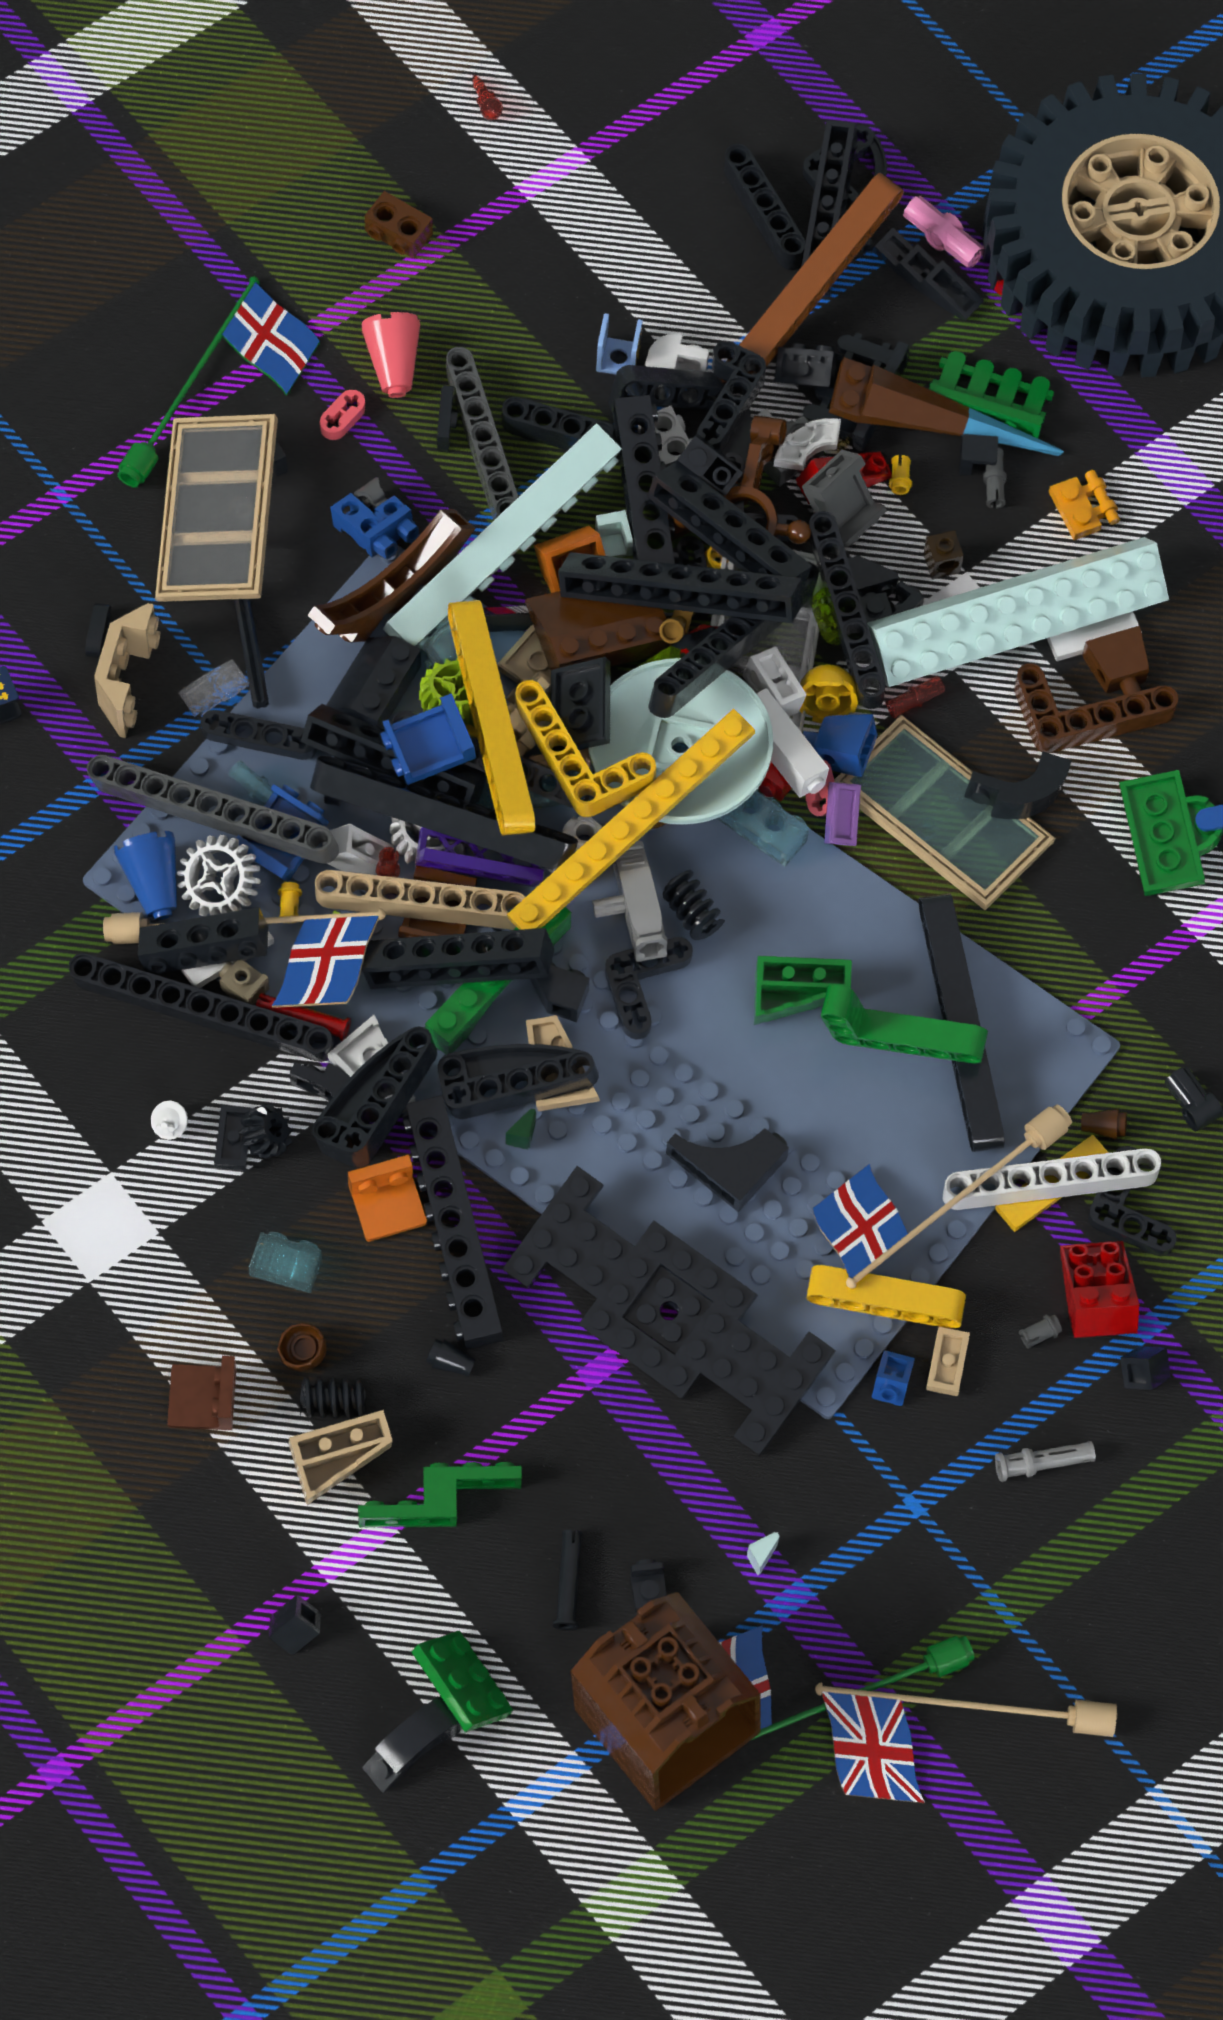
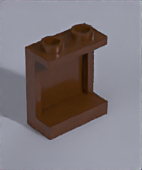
(419, 927)

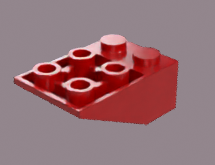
(1099, 1289)

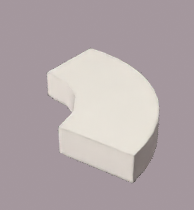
(806, 442)

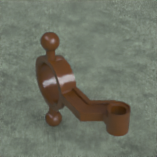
(764, 435)

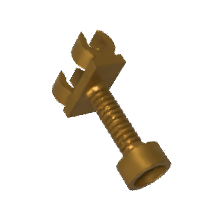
(676, 627)

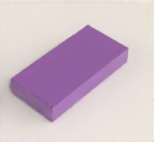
(842, 814)

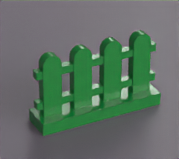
(1024, 418)

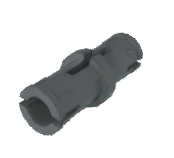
(995, 480)

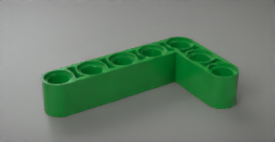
(897, 1032)

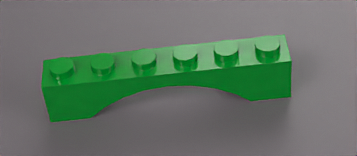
(467, 1005)

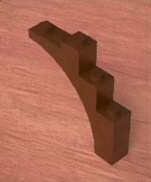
(362, 610)

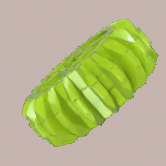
(443, 681)

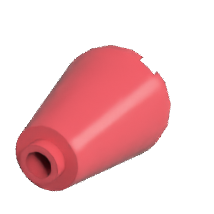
(393, 350)

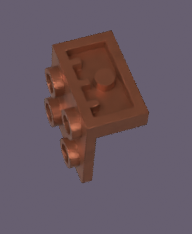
(202, 1396)

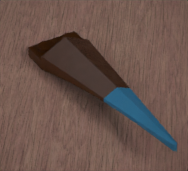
(887, 399)

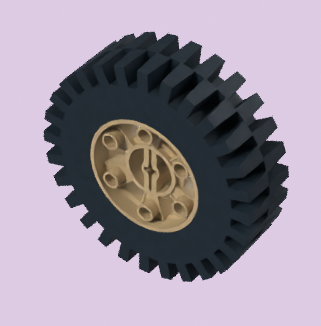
(1150, 173)

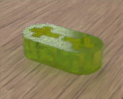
(824, 617)

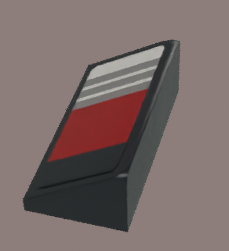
(507, 618)

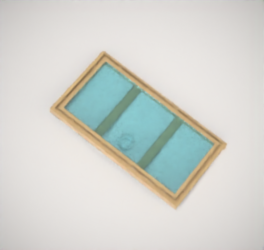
(919, 799)

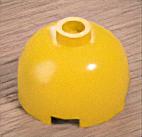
(828, 692)

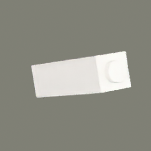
(792, 751)

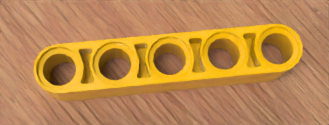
(887, 1297)

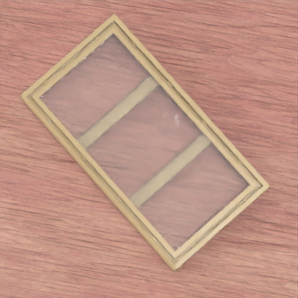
(216, 508)

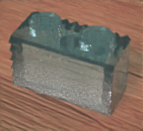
(286, 1261)

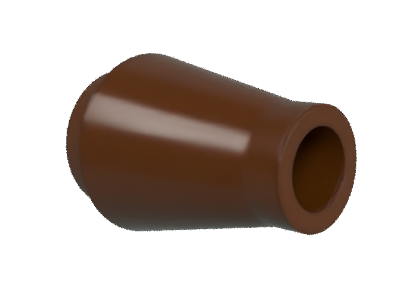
(1106, 1123)

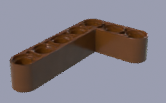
(1086, 716)

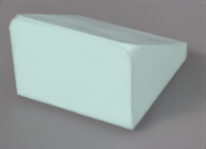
(761, 1551)

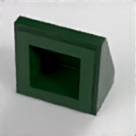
(522, 1131)

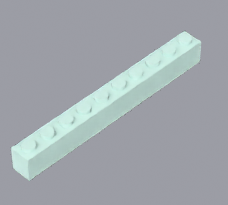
(505, 536)

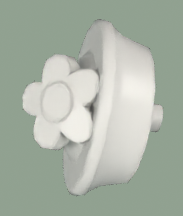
(169, 1120)

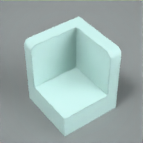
(615, 534)

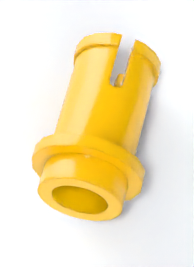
(900, 481)
(289, 899)

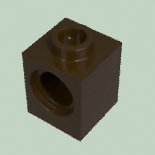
(943, 554)

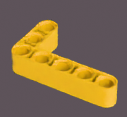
(571, 759)

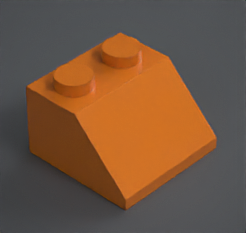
(553, 552)

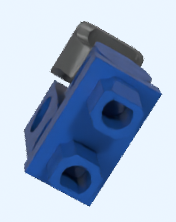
(377, 530)

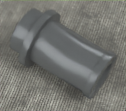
(1040, 1331)

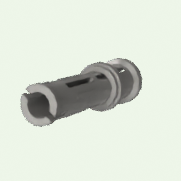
(1030, 1462)

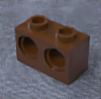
(401, 220)

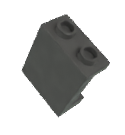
(844, 494)

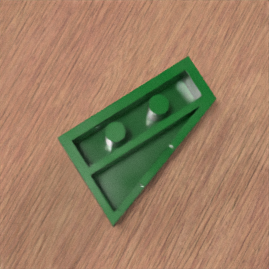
(795, 984)

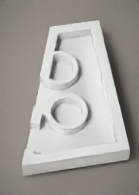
(359, 1048)

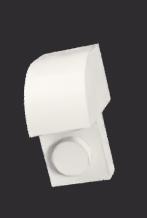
(671, 353)

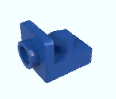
(892, 1378)

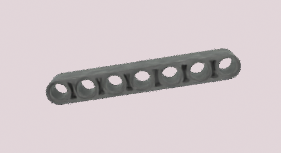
(479, 428)

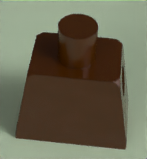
(1118, 660)

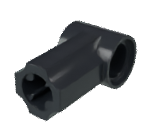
(1197, 1106)

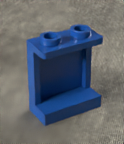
(429, 742)
(274, 860)

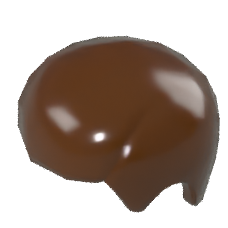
(302, 1347)

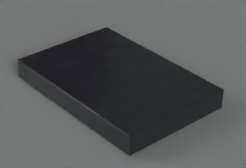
(583, 701)

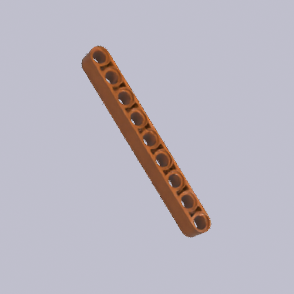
(823, 268)

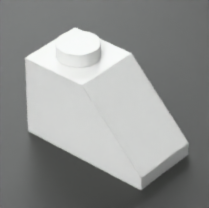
(357, 849)

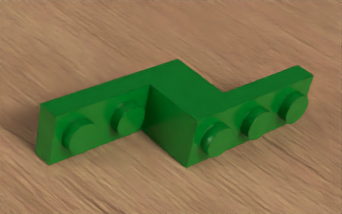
(440, 1495)

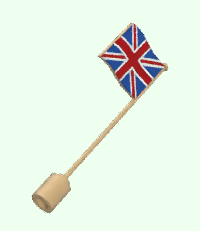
(876, 1743)

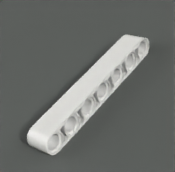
(1064, 1170)

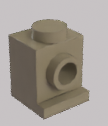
(247, 990)

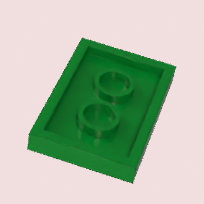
(462, 1681)

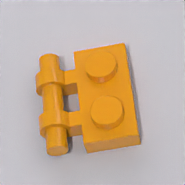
(1076, 508)

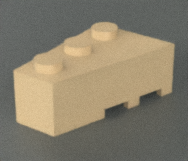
(337, 1451)

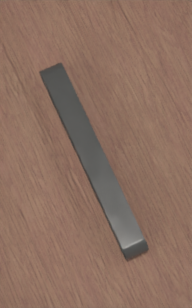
(221, 818)

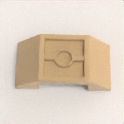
(126, 636)

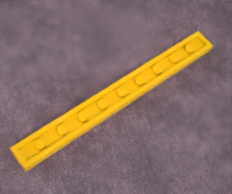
(632, 822)

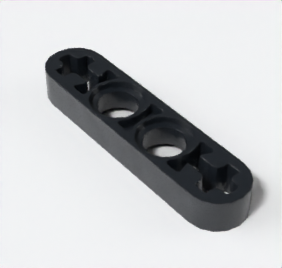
(256, 740)

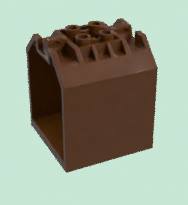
(665, 1699)

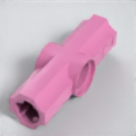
(944, 231)

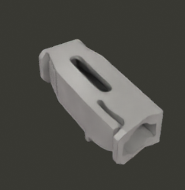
(638, 903)

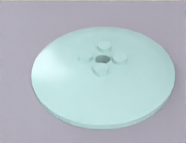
(638, 730)

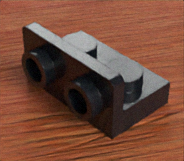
(805, 366)

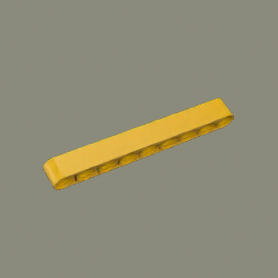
(491, 718)

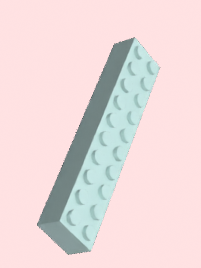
(1018, 611)

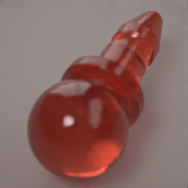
(490, 106)

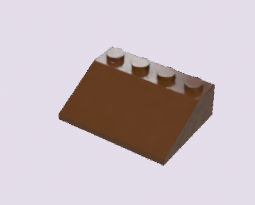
(589, 629)

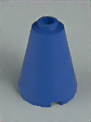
(151, 871)

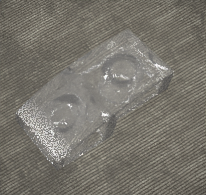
(213, 688)

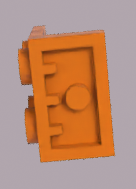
(386, 1198)

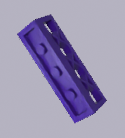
(474, 865)

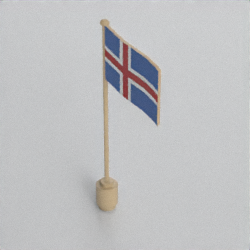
(321, 964)
(867, 1225)

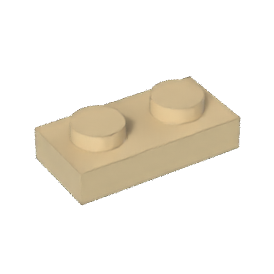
(947, 1361)

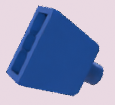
(845, 742)

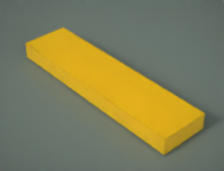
(1021, 1213)

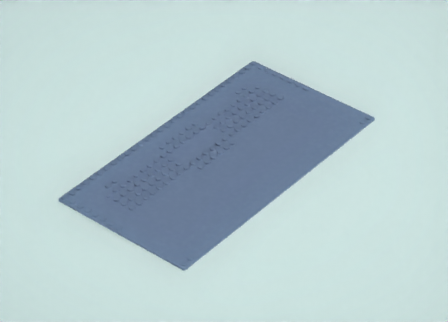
(704, 1060)

